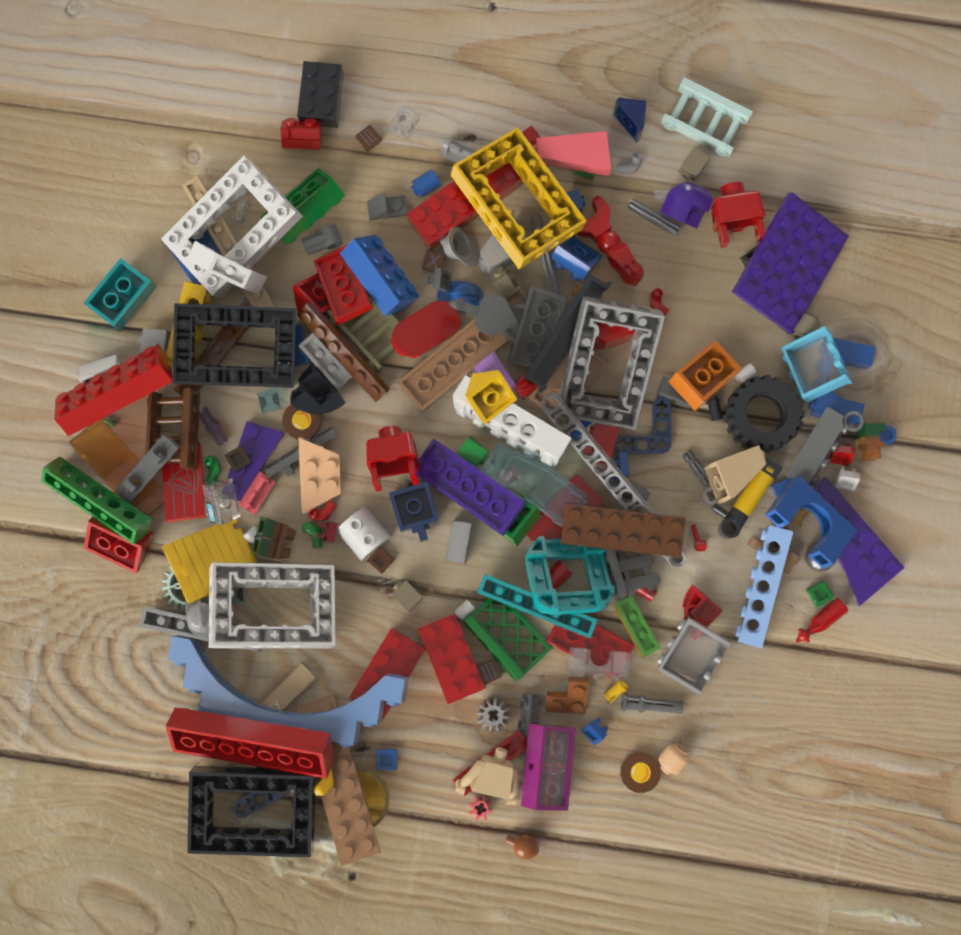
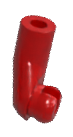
(656, 301)
(322, 514)

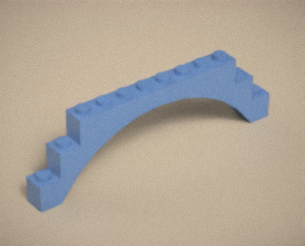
(222, 698)

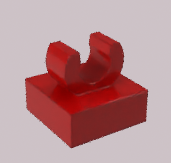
(523, 386)
(843, 455)

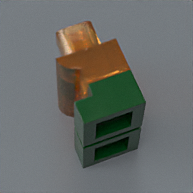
(868, 441)

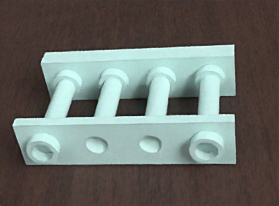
(722, 107)

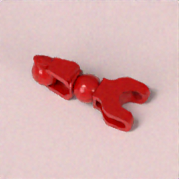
(610, 243)

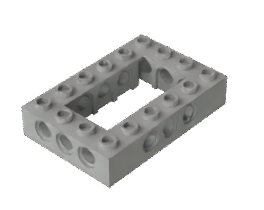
(647, 327)

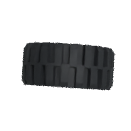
(785, 400)

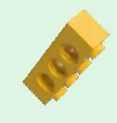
(191, 293)

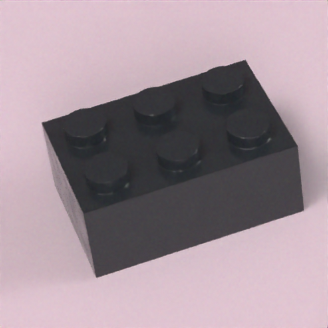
(321, 93)

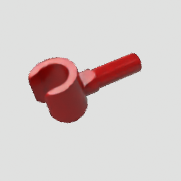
(699, 545)

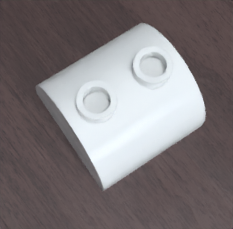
(363, 533)

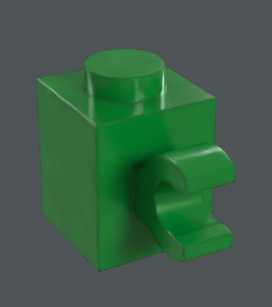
(473, 452)

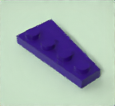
(259, 444)

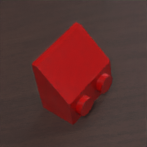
(611, 336)

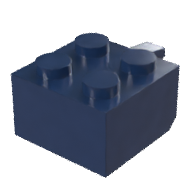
(414, 509)

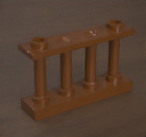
(188, 419)

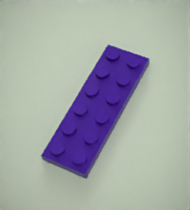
(469, 487)

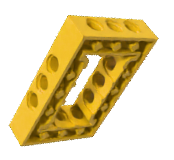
(515, 149)

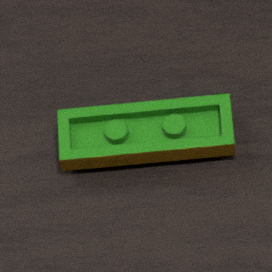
(636, 626)

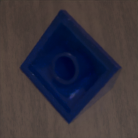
(631, 115)

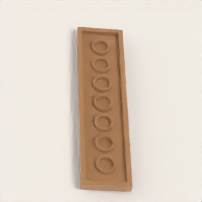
(452, 361)
(346, 801)

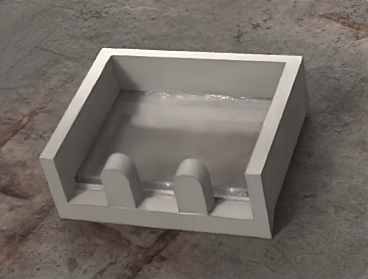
(692, 654)

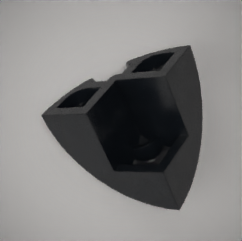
(315, 393)

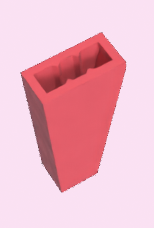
(576, 152)

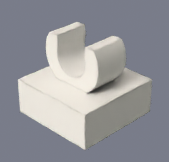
(847, 479)

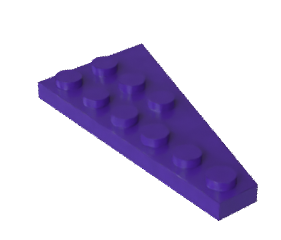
(866, 557)

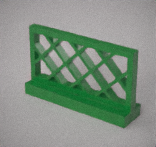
(496, 649)

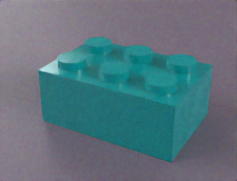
(120, 294)

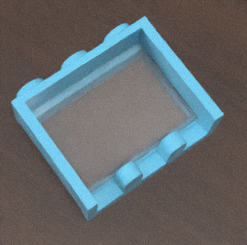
(815, 364)

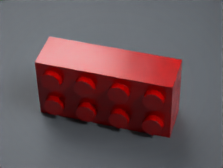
(395, 656)
(451, 658)

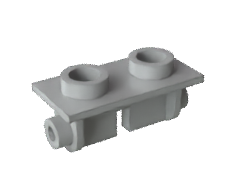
(455, 151)

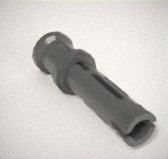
(641, 704)

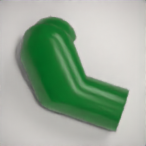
(213, 467)

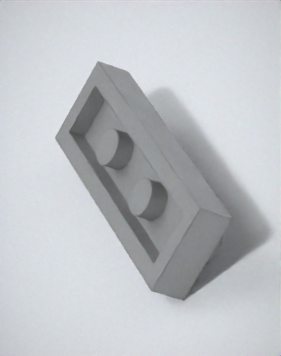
(325, 361)

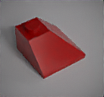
(311, 290)

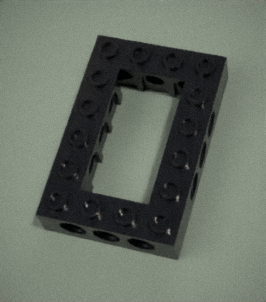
(189, 315)
(210, 839)

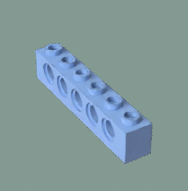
(757, 636)

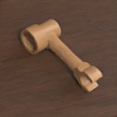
(791, 558)

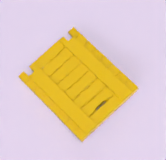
(195, 553)

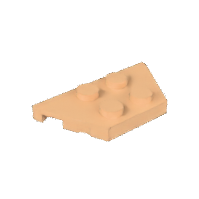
(317, 474)

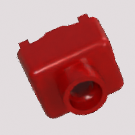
(737, 211)
(392, 455)

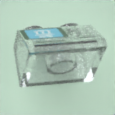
(221, 501)

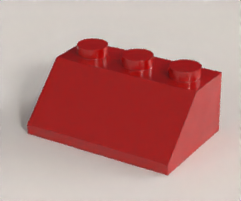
(115, 548)

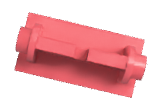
(257, 493)

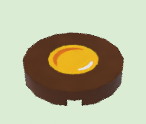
(300, 423)
(640, 772)

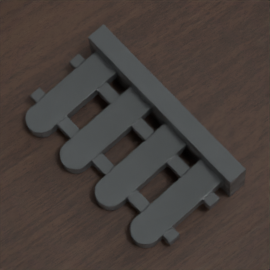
(624, 566)

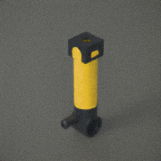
(747, 500)

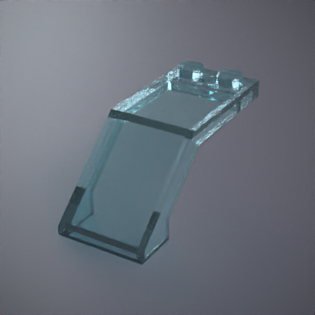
(533, 482)

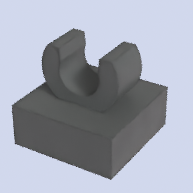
(441, 280)

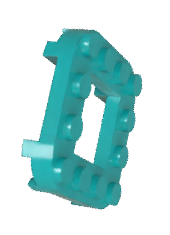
(567, 602)

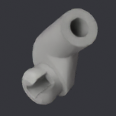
(632, 166)

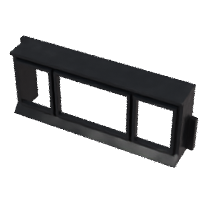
(563, 334)

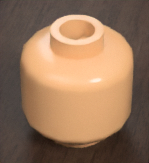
(673, 759)

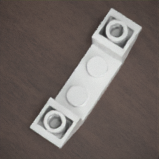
(226, 268)

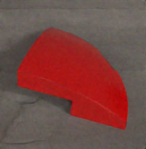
(700, 607)

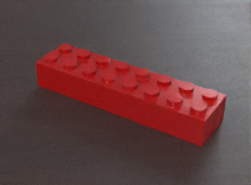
(452, 208)
(250, 742)

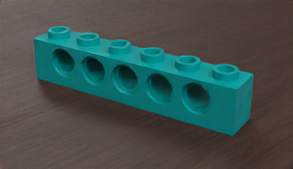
(523, 601)

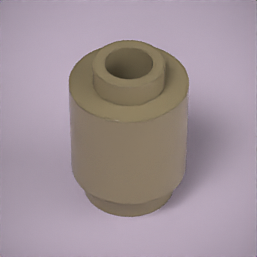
(806, 325)

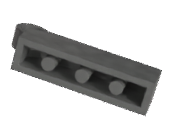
(821, 443)

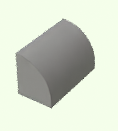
(458, 542)

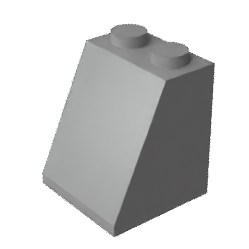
(494, 255)

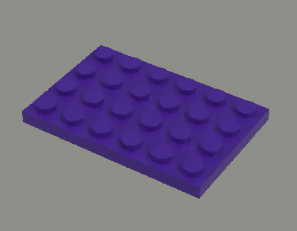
(790, 263)

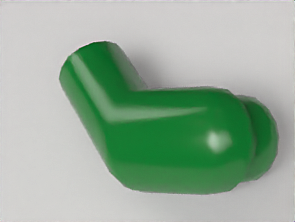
(311, 528)

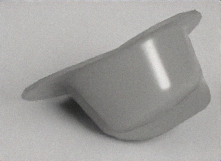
(460, 246)
(198, 617)

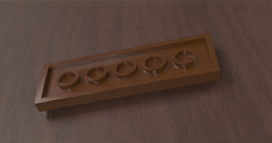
(623, 530)

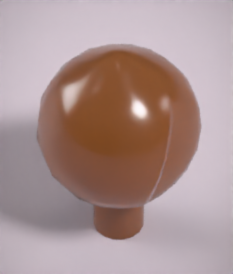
(524, 846)

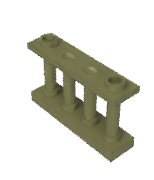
(388, 323)

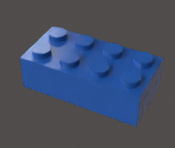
(379, 274)

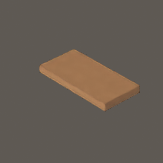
(596, 367)

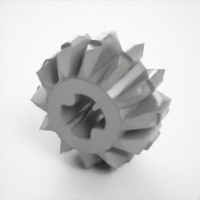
(486, 715)

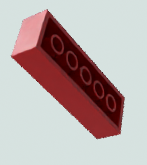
(113, 390)

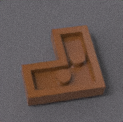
(572, 701)

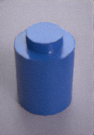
(425, 183)

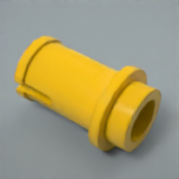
(615, 691)

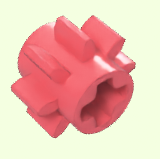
(477, 802)

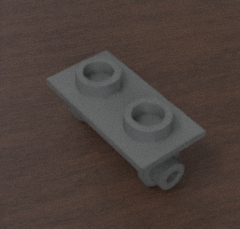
(528, 704)

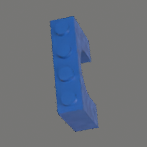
(853, 355)
(835, 529)

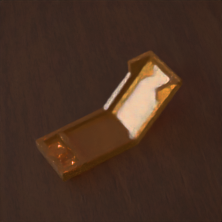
(114, 462)

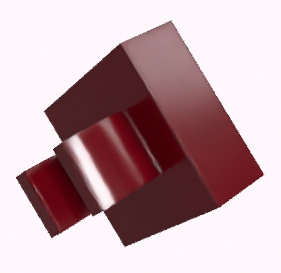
(329, 531)

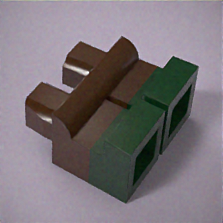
(278, 533)

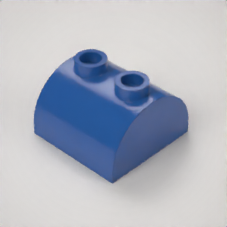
(576, 258)

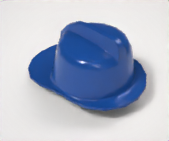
(467, 291)

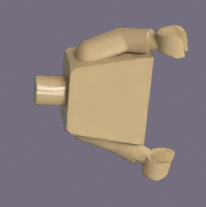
(492, 777)

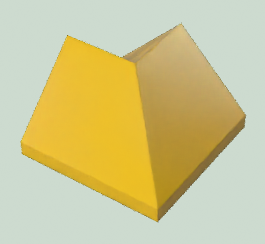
(488, 394)

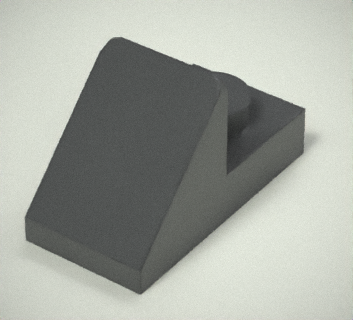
(386, 207)

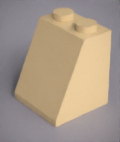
(734, 472)

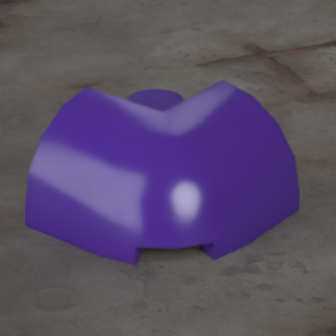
(687, 203)

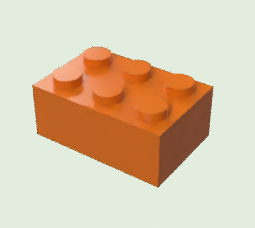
(705, 375)

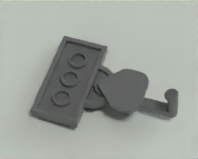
(523, 324)

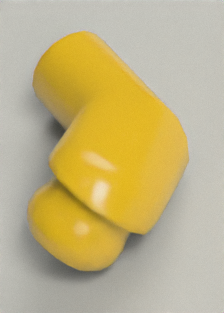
(324, 785)

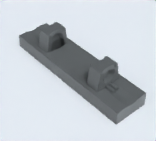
(293, 455)
(147, 468)

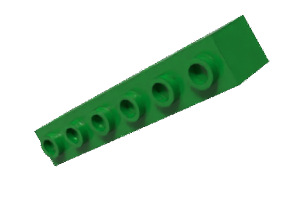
(96, 500)

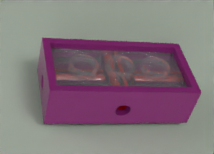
(548, 767)

